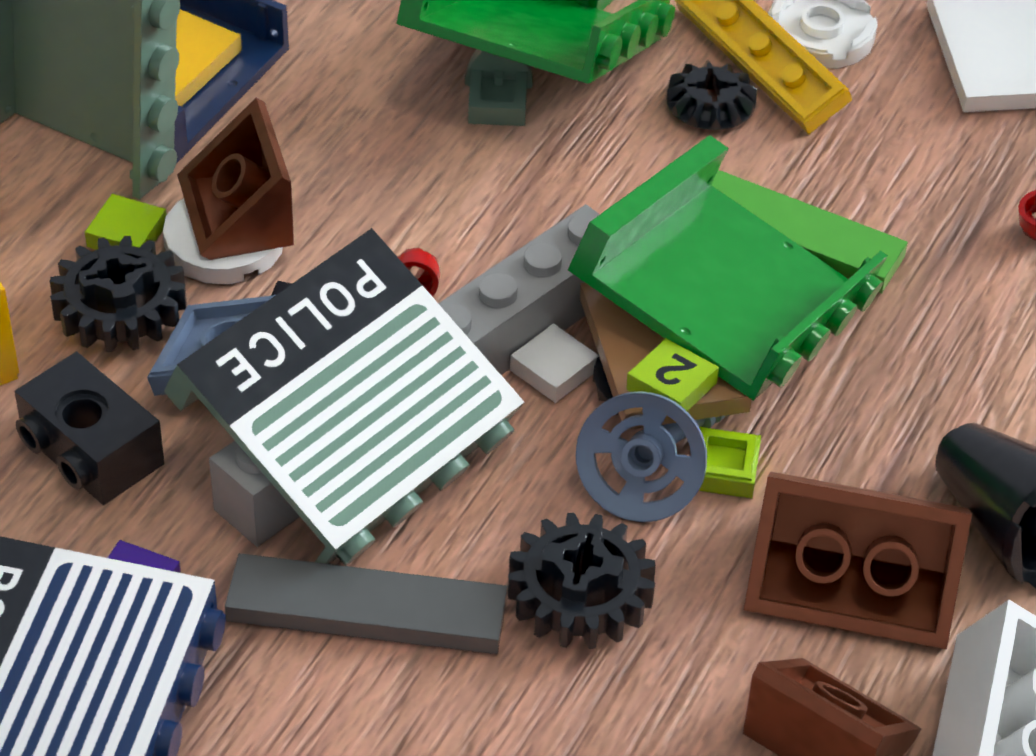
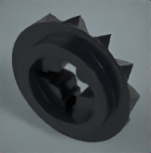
(691, 104)

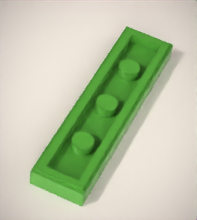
(824, 234)

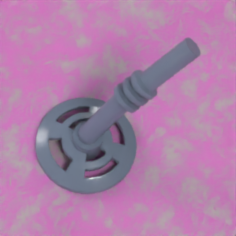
(643, 455)

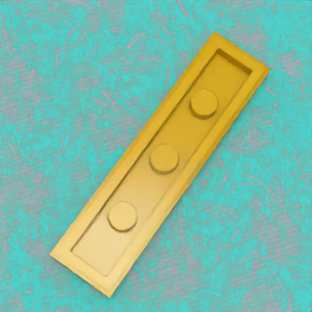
(770, 58)

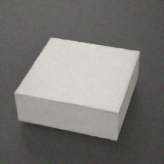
(553, 363)

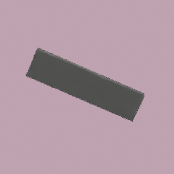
(366, 603)

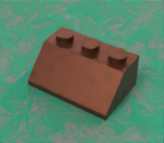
(858, 559)

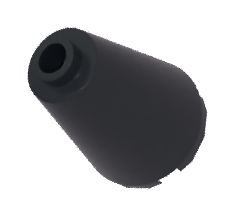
(998, 485)

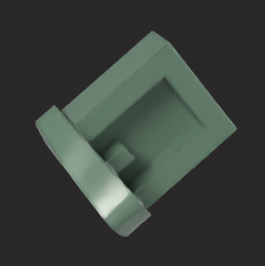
(497, 89)

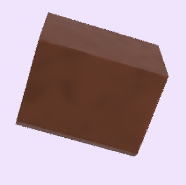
(240, 189)
(812, 713)

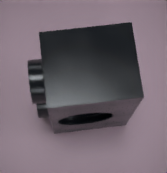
(89, 428)

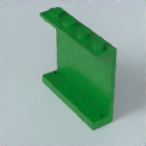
(545, 33)
(718, 275)

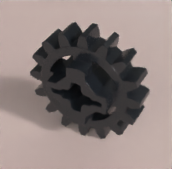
(118, 293)
(581, 580)

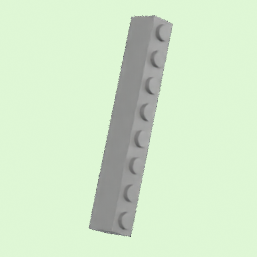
(494, 311)

